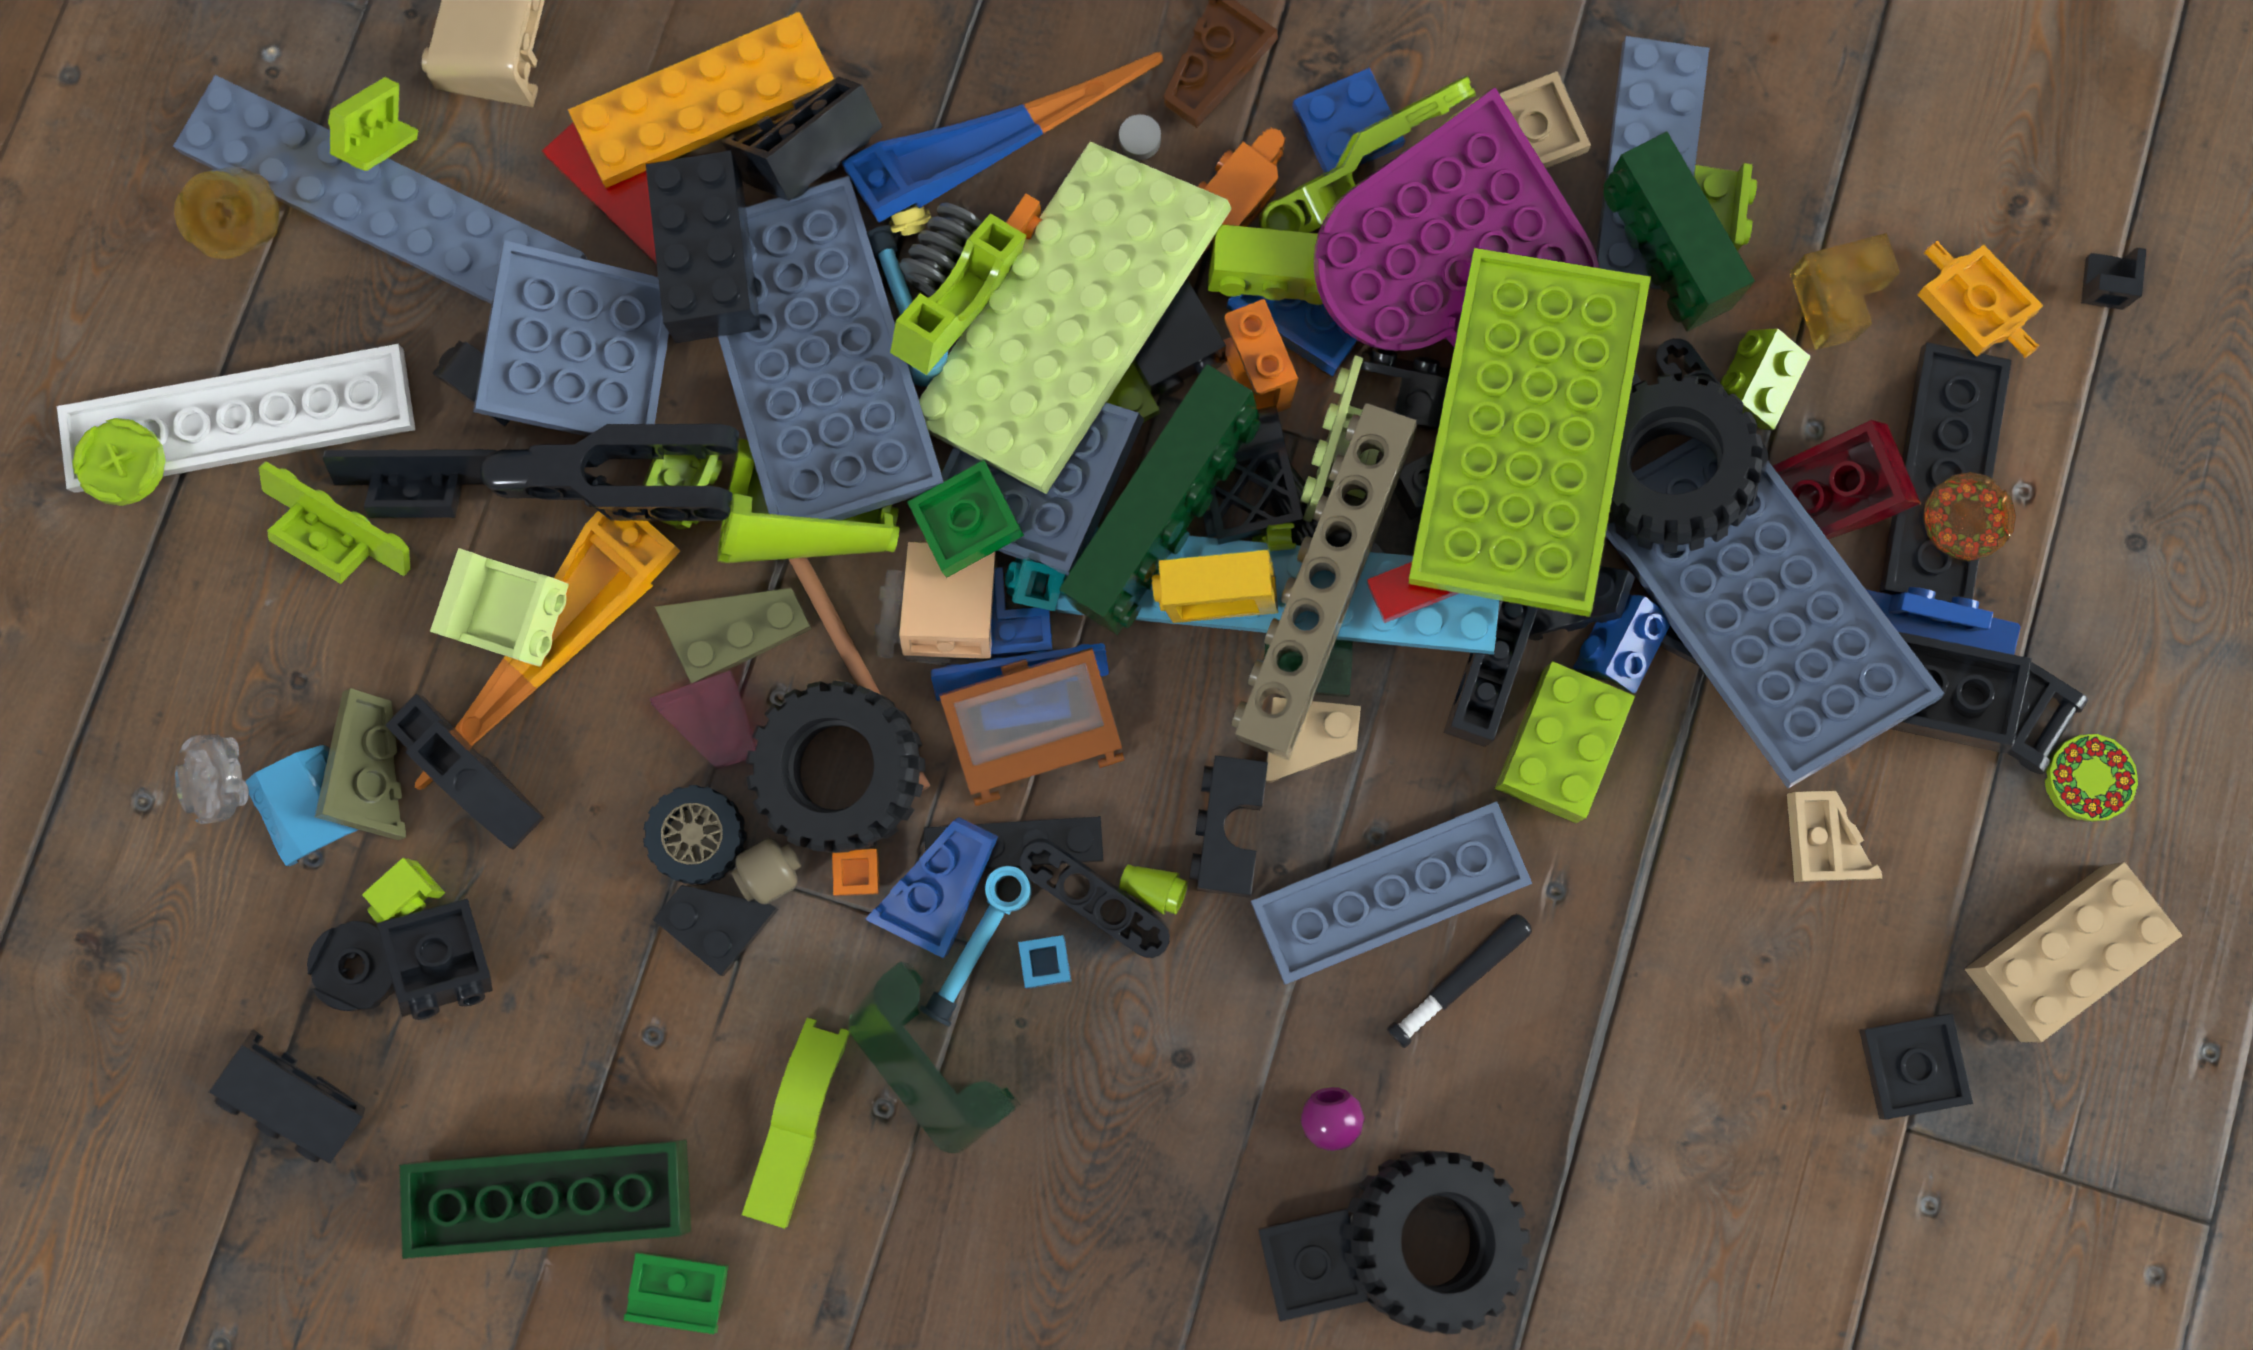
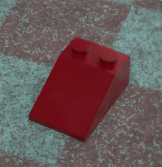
(1850, 479)

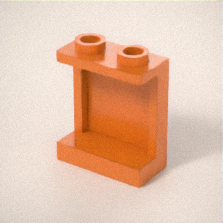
(1259, 356)

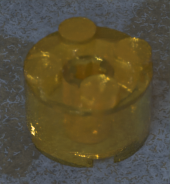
(223, 236)

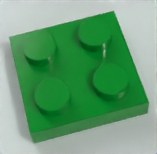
(965, 518)

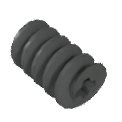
(938, 247)

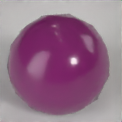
(1332, 1119)

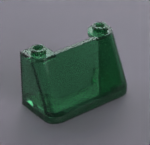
(880, 1031)

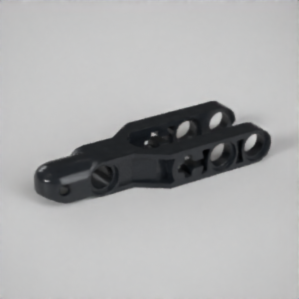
(559, 474)

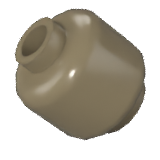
(766, 871)

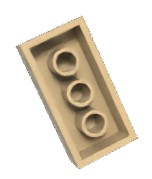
(2073, 952)

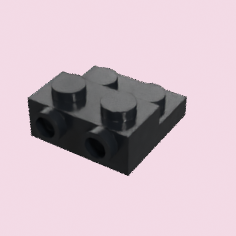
(435, 959)

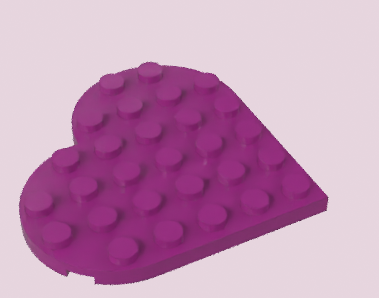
(1404, 238)

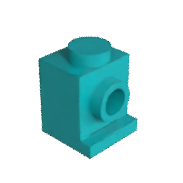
(1027, 582)

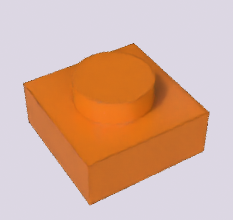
(1026, 216)
(856, 872)

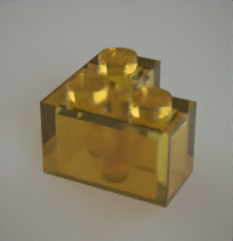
(1833, 286)

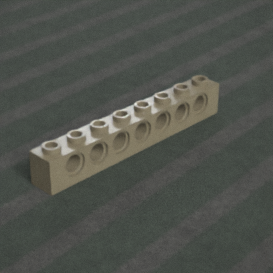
(1393, 437)

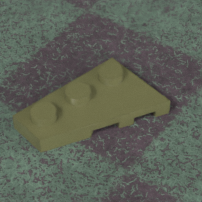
(731, 630)
(360, 769)

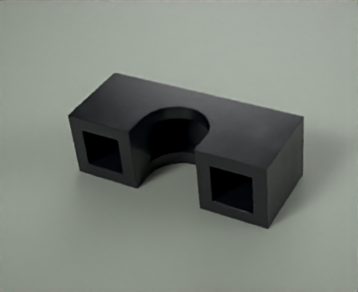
(1231, 786)

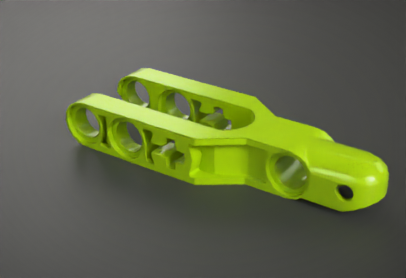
(1309, 204)

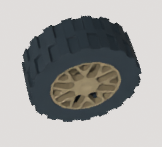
(694, 835)

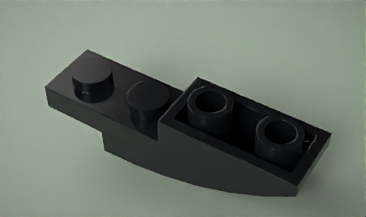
(463, 772)

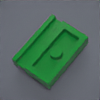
(676, 1292)

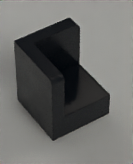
(2113, 279)

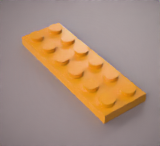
(700, 99)

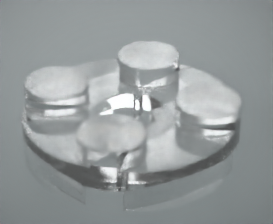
(210, 778)

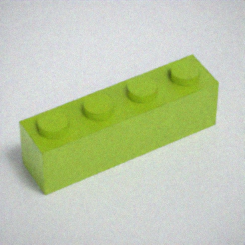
(1263, 263)

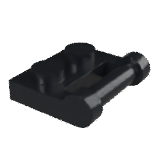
(2039, 690)

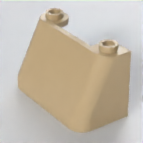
(485, 49)

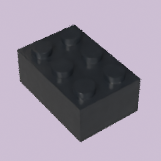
(1979, 696)

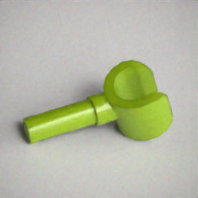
(1277, 537)

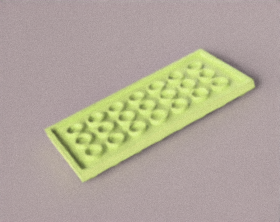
(1070, 315)

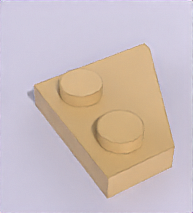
(1825, 840)

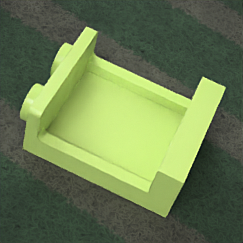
(500, 607)

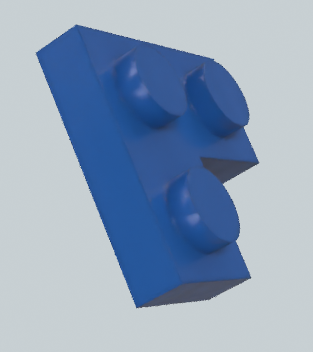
(1017, 629)

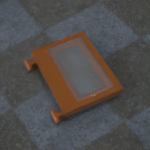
(1031, 722)

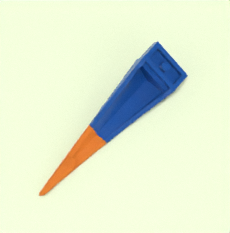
(933, 162)

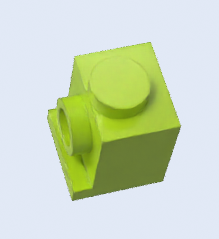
(401, 891)

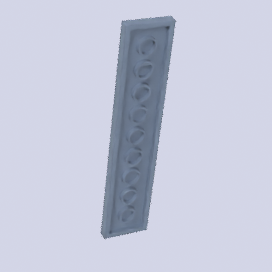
(380, 206)

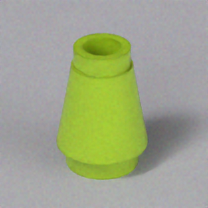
(1155, 888)

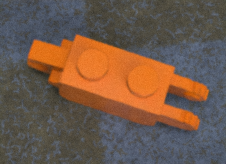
(1248, 177)

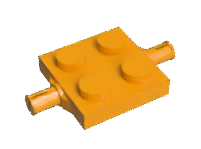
(1980, 300)

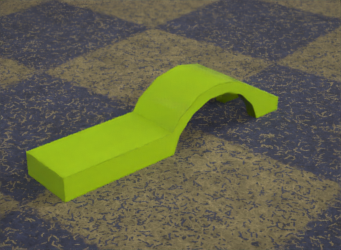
(794, 1124)

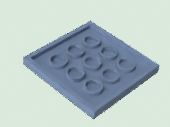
(571, 343)
(1064, 520)

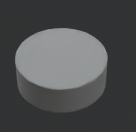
(1139, 137)

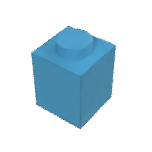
(1044, 962)

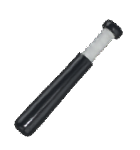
(1468, 972)

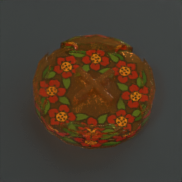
(1969, 516)

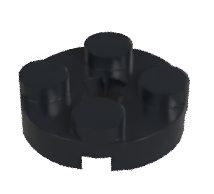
(328, 972)

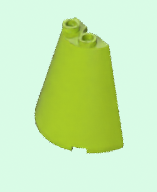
(760, 536)

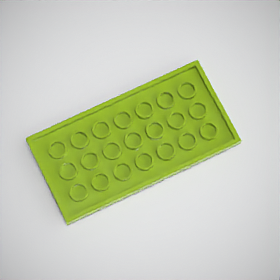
(1530, 432)

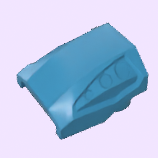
(288, 803)

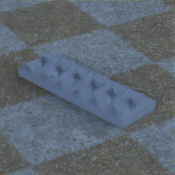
(1656, 93)
(1390, 892)

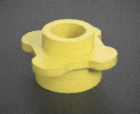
(910, 220)

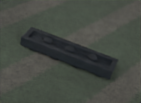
(1075, 835)

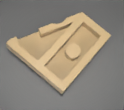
(1325, 735)

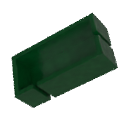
(1676, 232)

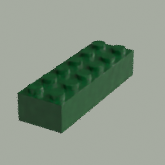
(1162, 500)
(544, 1199)

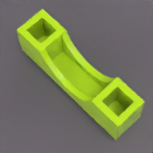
(936, 322)

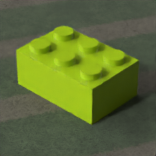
(1564, 742)

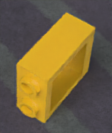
(1216, 586)

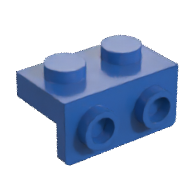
(1624, 646)

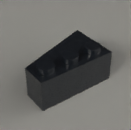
(808, 141)
(287, 1100)

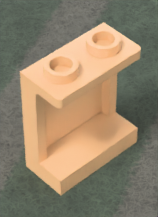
(946, 613)

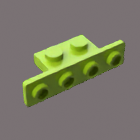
(325, 532)

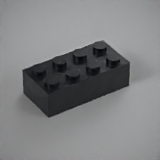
(702, 247)

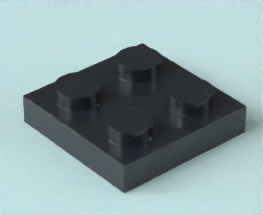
(1916, 1066)
(1310, 1265)

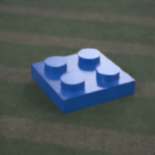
(1338, 112)

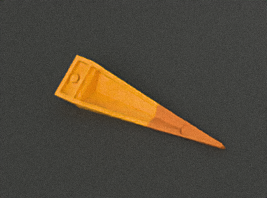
(605, 576)

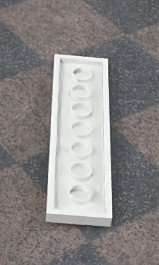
(258, 411)

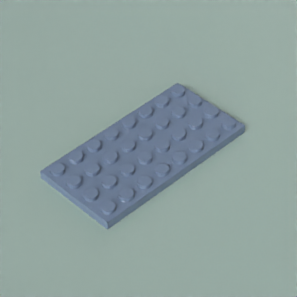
(817, 385)
(1779, 624)

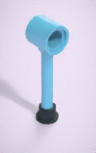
(884, 250)
(942, 1004)

